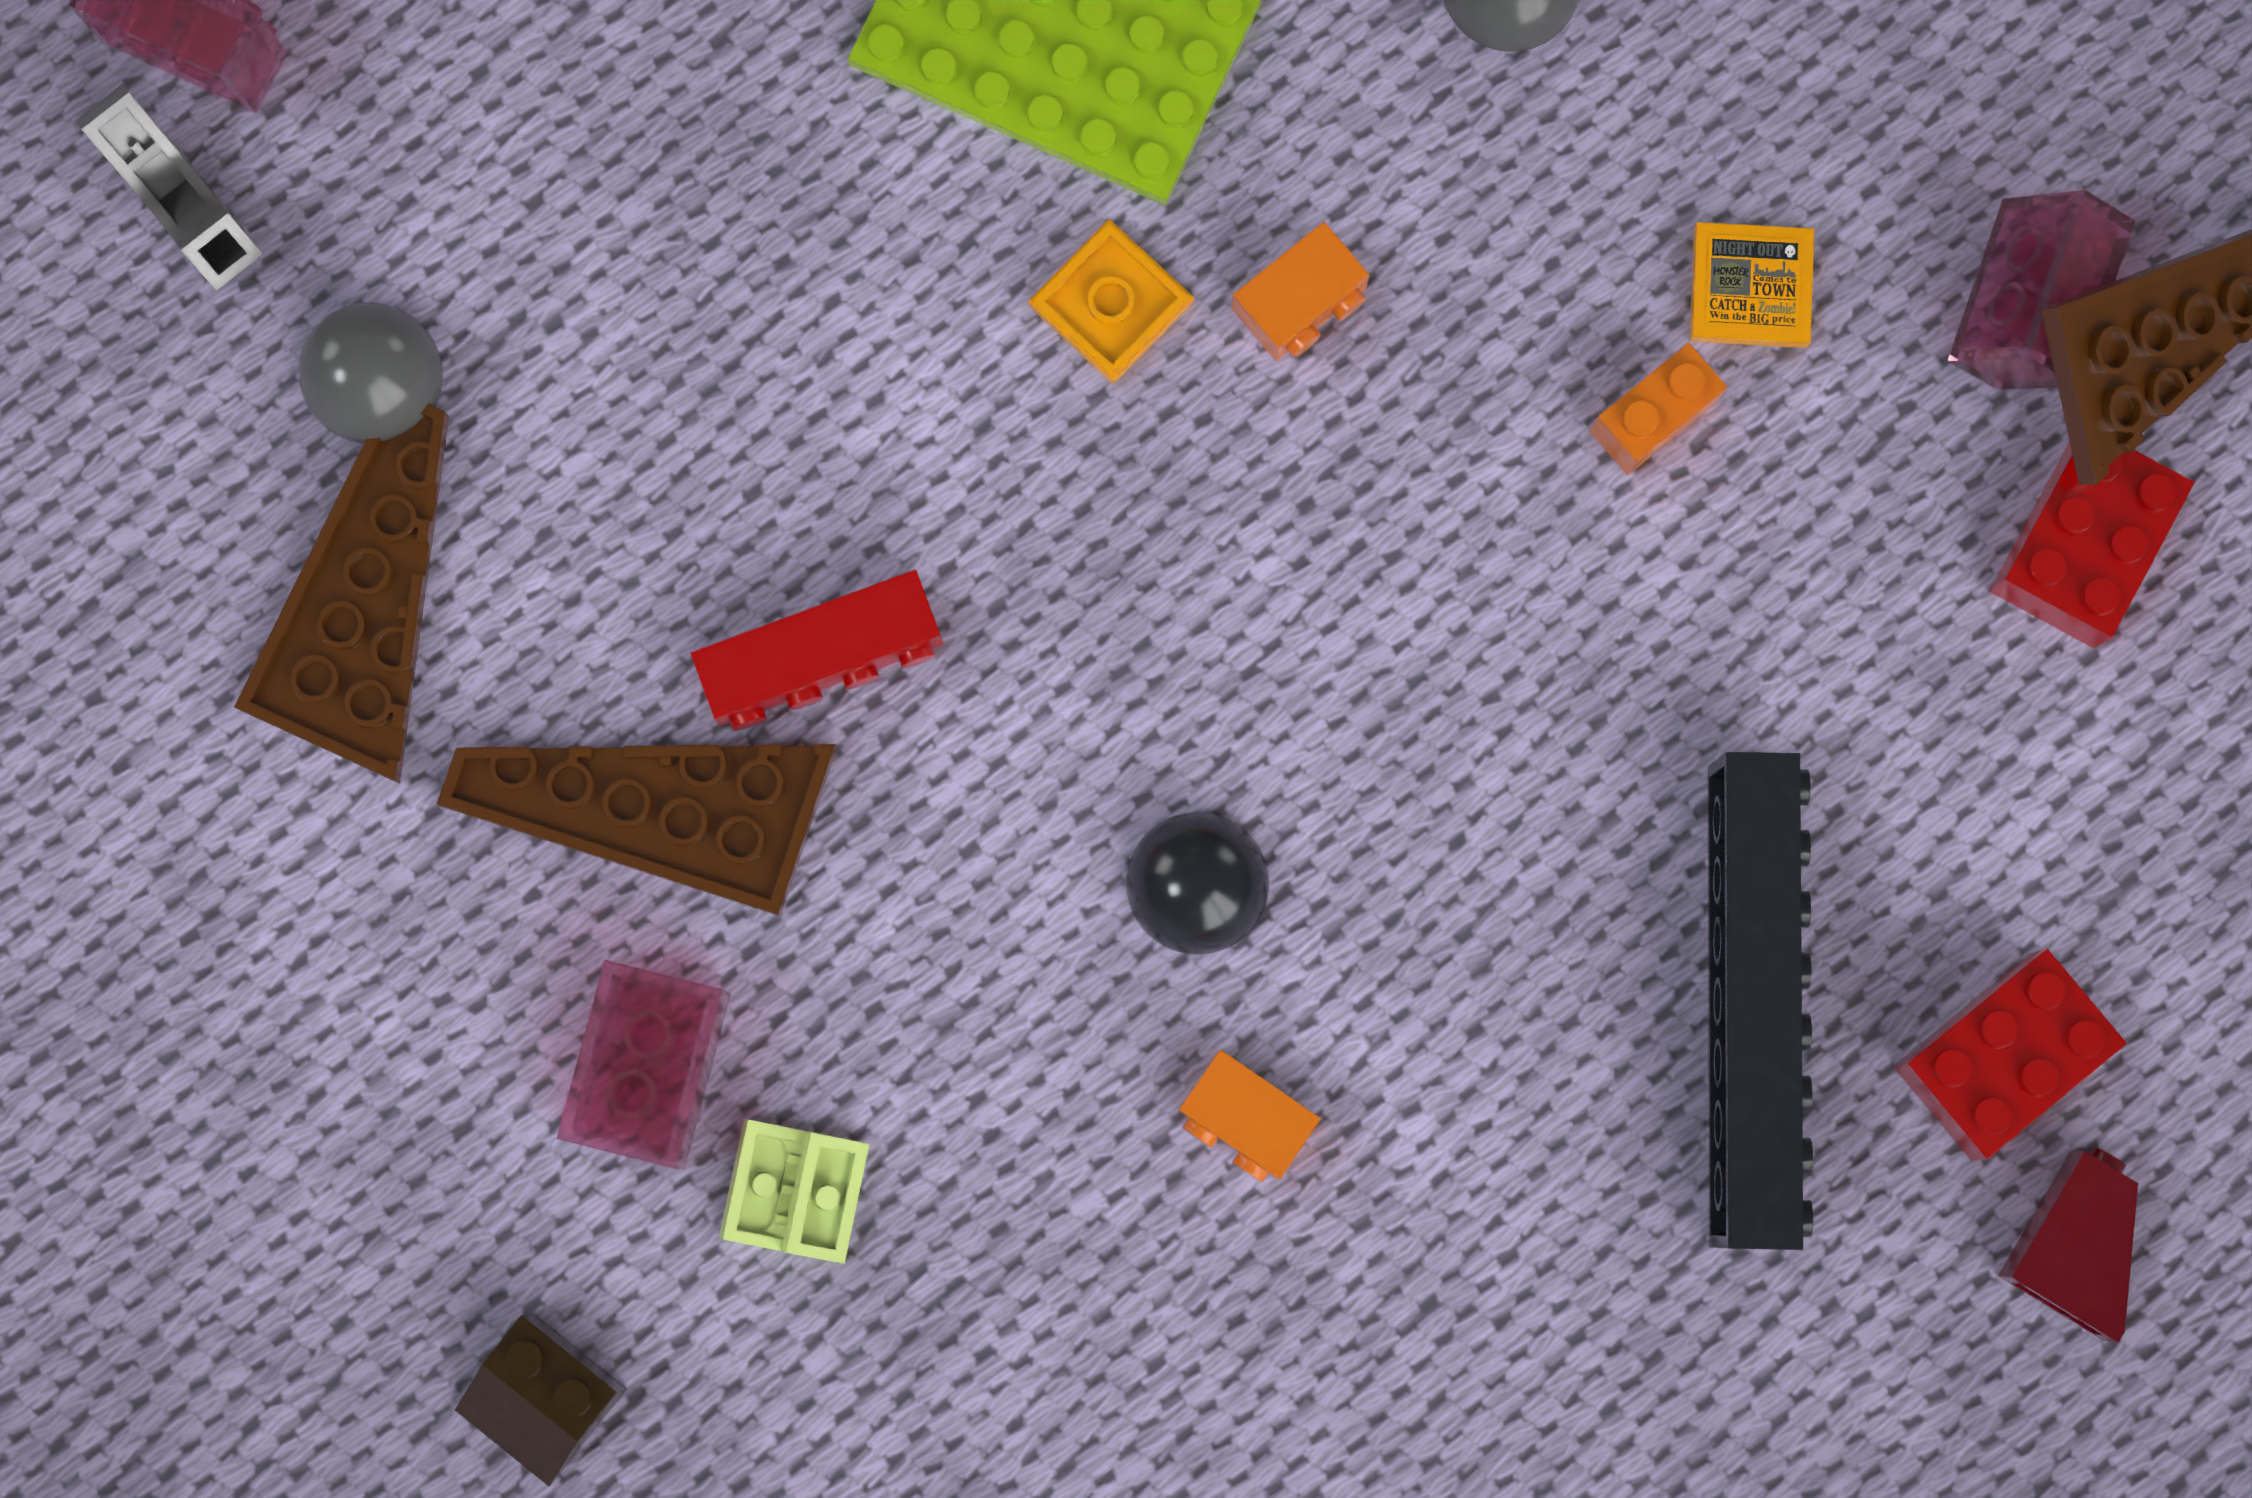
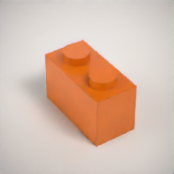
(1301, 293)
(1658, 408)
(1248, 1117)

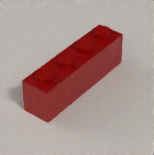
(817, 650)

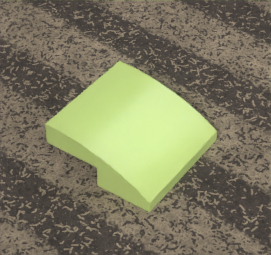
(794, 1191)

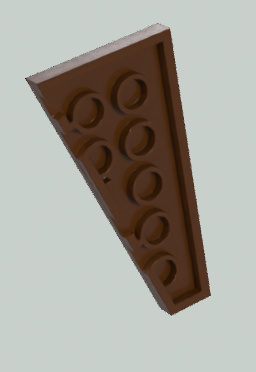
(2145, 346)
(351, 626)
(680, 812)

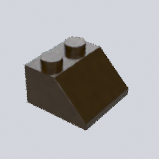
(539, 1397)

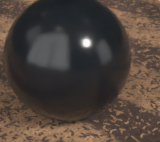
(1197, 883)

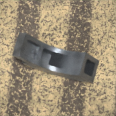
(169, 187)

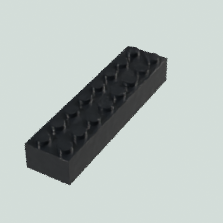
(1757, 1002)

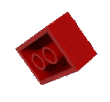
(2091, 544)
(2010, 1055)

